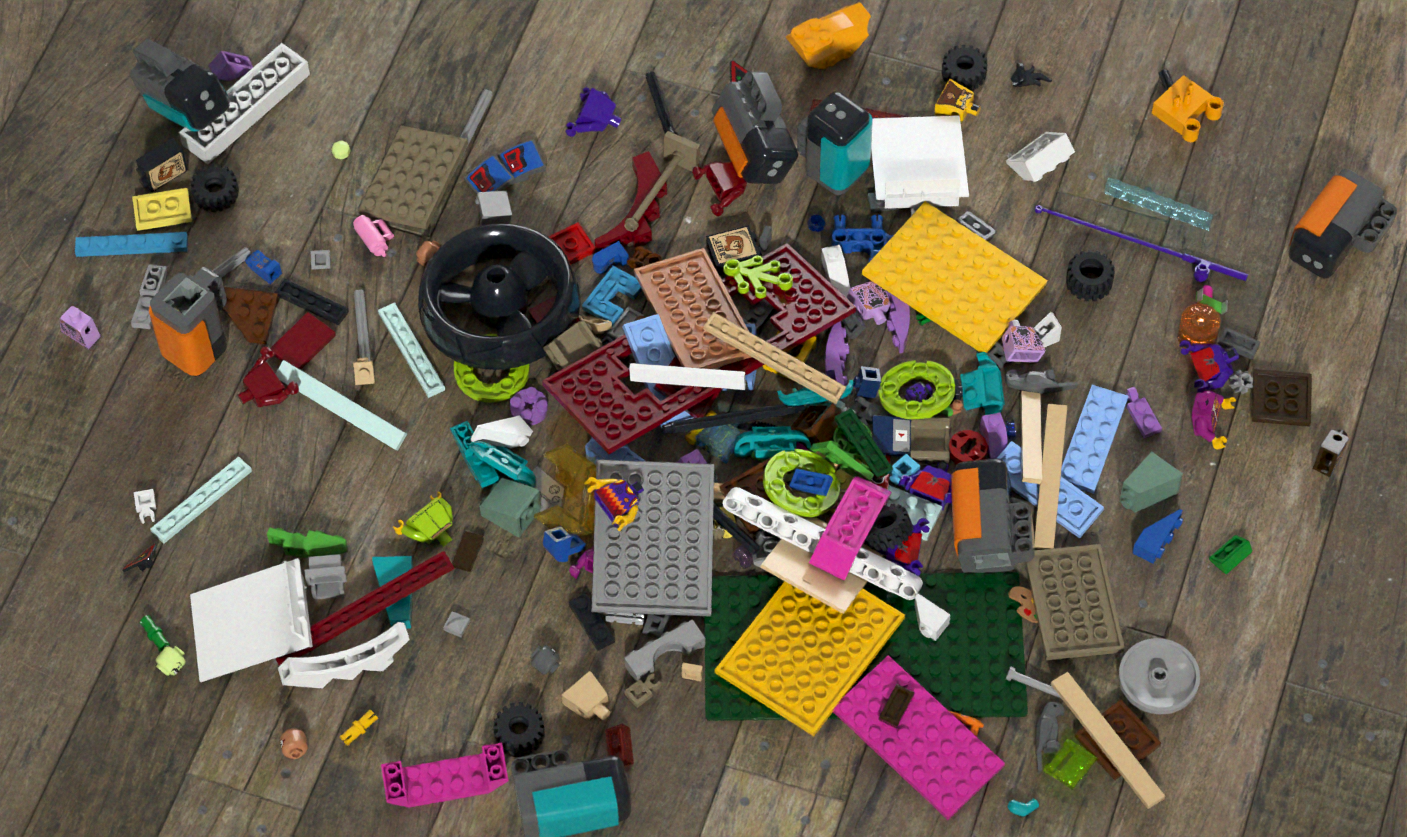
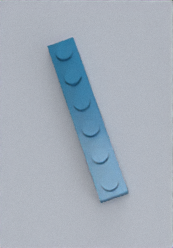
(131, 244)

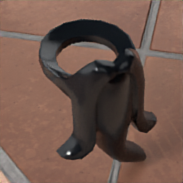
(1027, 77)

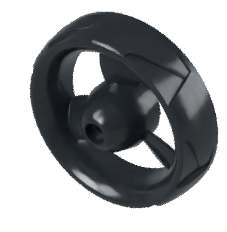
(497, 295)

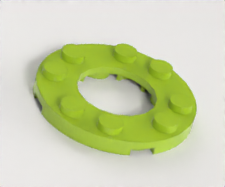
(910, 370)
(490, 392)
(803, 460)

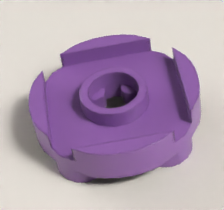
(529, 396)

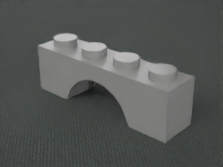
(685, 639)

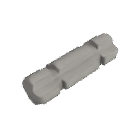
(627, 618)

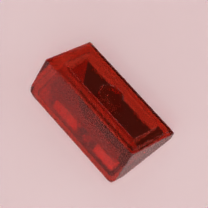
(620, 743)

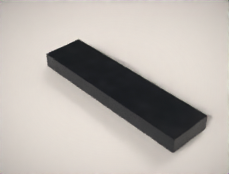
(312, 302)

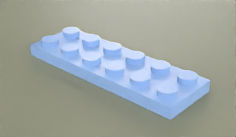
(651, 347)
(1093, 438)
(1075, 508)

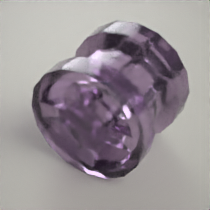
(744, 557)

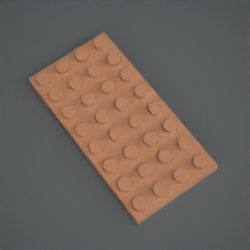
(685, 295)

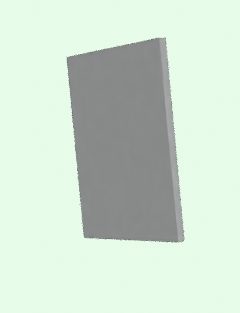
(666, 553)

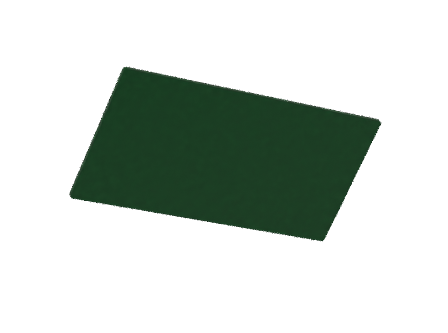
(959, 669)

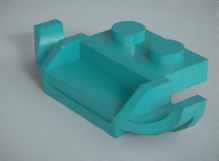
(983, 386)
(806, 396)
(771, 440)
(504, 461)

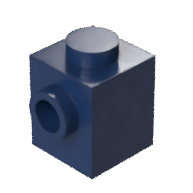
(867, 382)

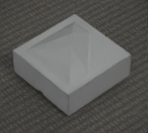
(456, 624)

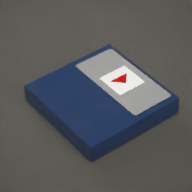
(892, 435)

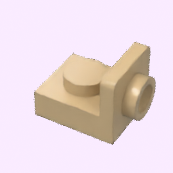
(363, 371)

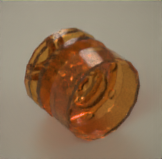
(1199, 325)

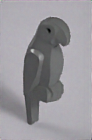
(1037, 382)
(1048, 731)

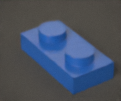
(811, 482)

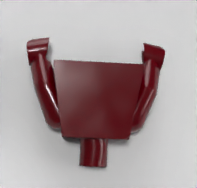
(724, 182)
(263, 384)

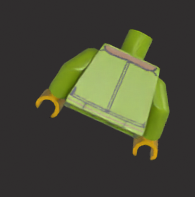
(429, 522)

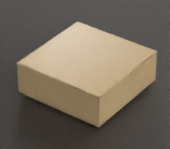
(692, 672)

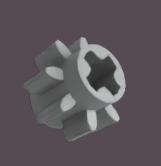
(1241, 381)

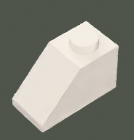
(930, 618)

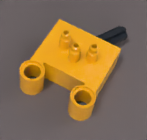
(1183, 104)

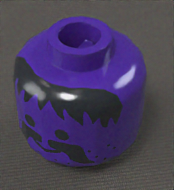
(918, 392)

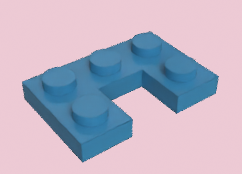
(600, 299)

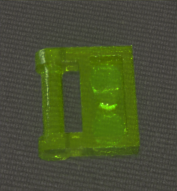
(1076, 766)

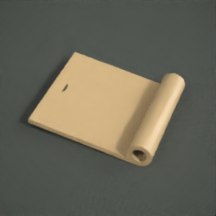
(793, 566)

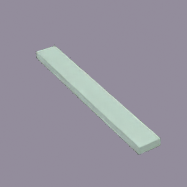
(341, 405)

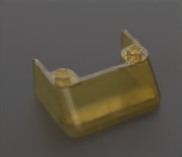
(578, 504)

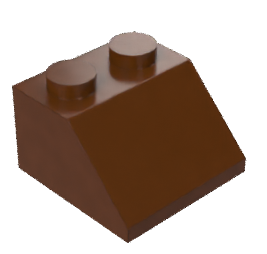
(817, 422)

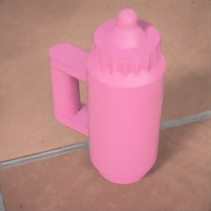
(371, 236)

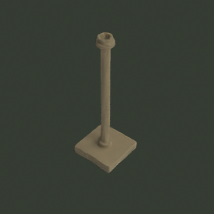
(677, 152)

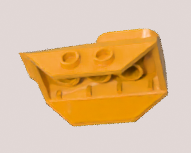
(831, 37)

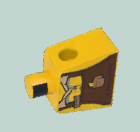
(956, 101)

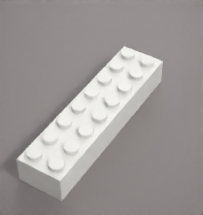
(249, 101)

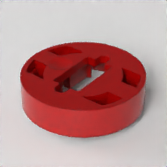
(960, 439)

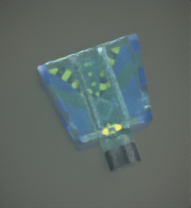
(719, 440)

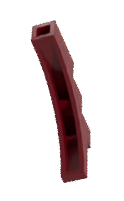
(647, 175)

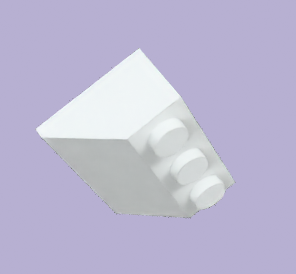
(1041, 156)

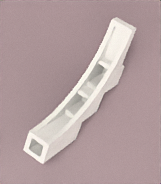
(347, 664)

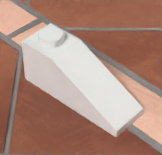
(835, 268)
(504, 433)

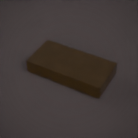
(467, 551)
(896, 706)

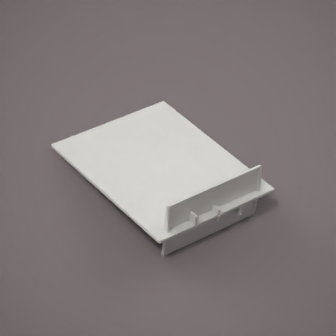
(919, 161)
(250, 620)

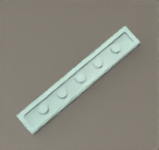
(411, 350)
(201, 500)

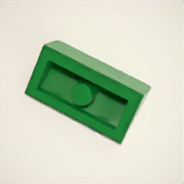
(1231, 554)

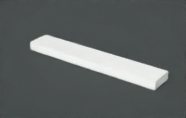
(687, 376)

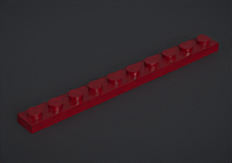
(375, 602)

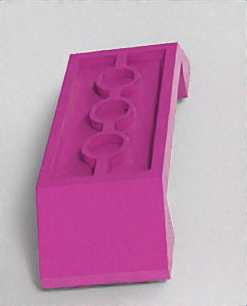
(849, 527)
(445, 778)

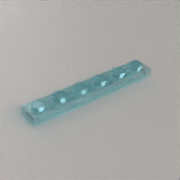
(1158, 203)

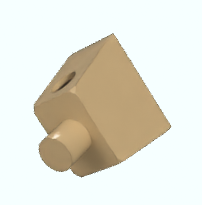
(587, 698)

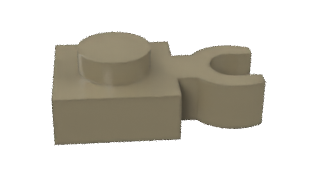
(641, 692)

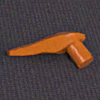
(972, 722)

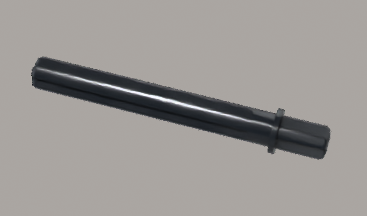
(659, 103)
(732, 528)

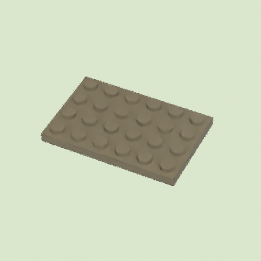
(413, 177)
(1074, 602)

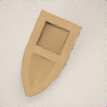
(597, 324)

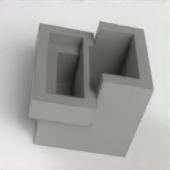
(494, 207)
(326, 576)

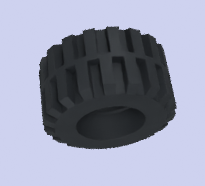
(1090, 263)

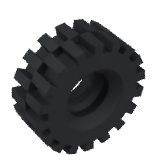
(969, 56)
(214, 177)
(890, 528)
(519, 742)

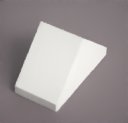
(1048, 330)

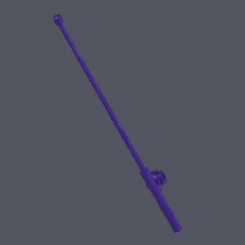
(1201, 271)

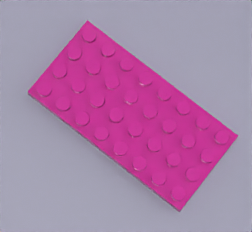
(929, 744)

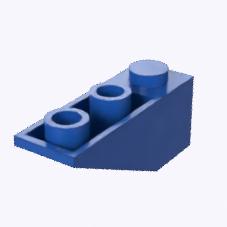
(1153, 538)

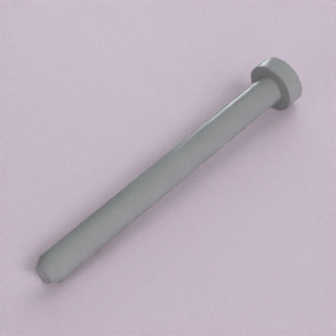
(1012, 674)

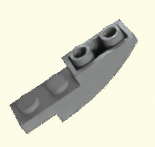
(152, 283)

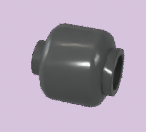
(545, 659)

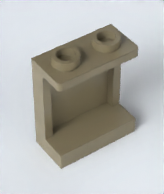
(572, 345)
(930, 441)

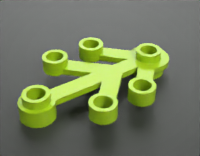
(736, 269)

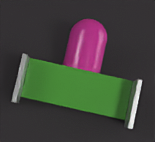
(1204, 296)

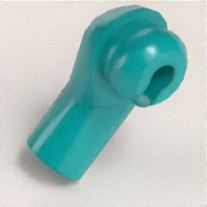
(743, 451)
(1021, 808)

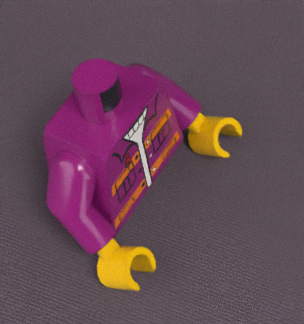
(1206, 414)

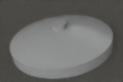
(1159, 676)

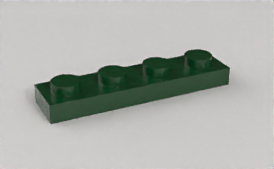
(863, 444)

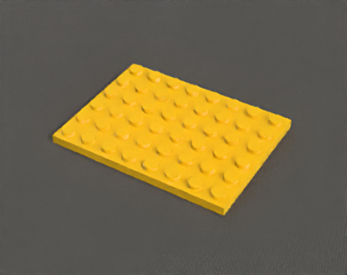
(954, 277)
(807, 654)

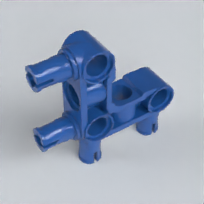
(860, 239)

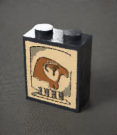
(161, 165)
(732, 244)

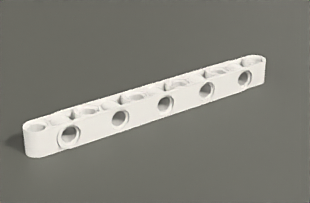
(807, 535)

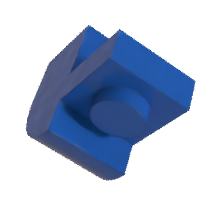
(562, 544)

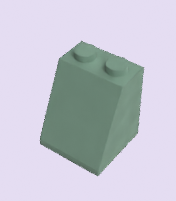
(1150, 484)
(511, 506)

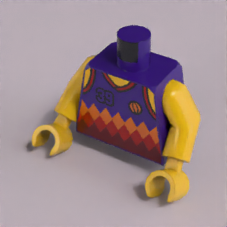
(616, 499)

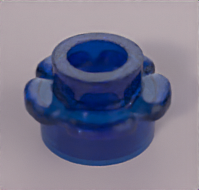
(816, 219)
(1010, 429)

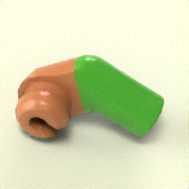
(953, 409)

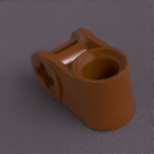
(642, 257)

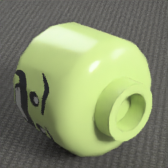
(170, 660)

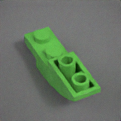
(312, 545)

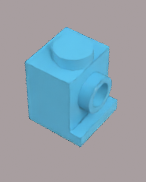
(905, 466)

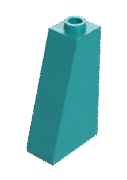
(386, 570)

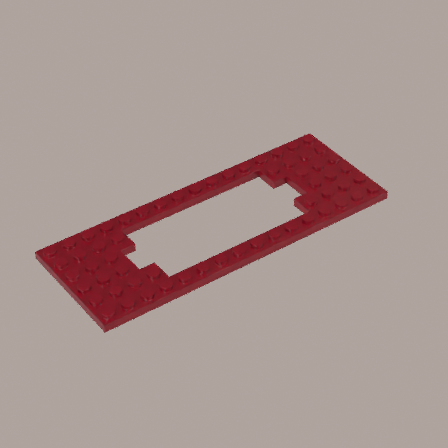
(616, 416)

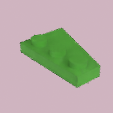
(846, 460)

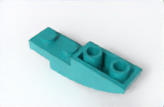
(481, 471)

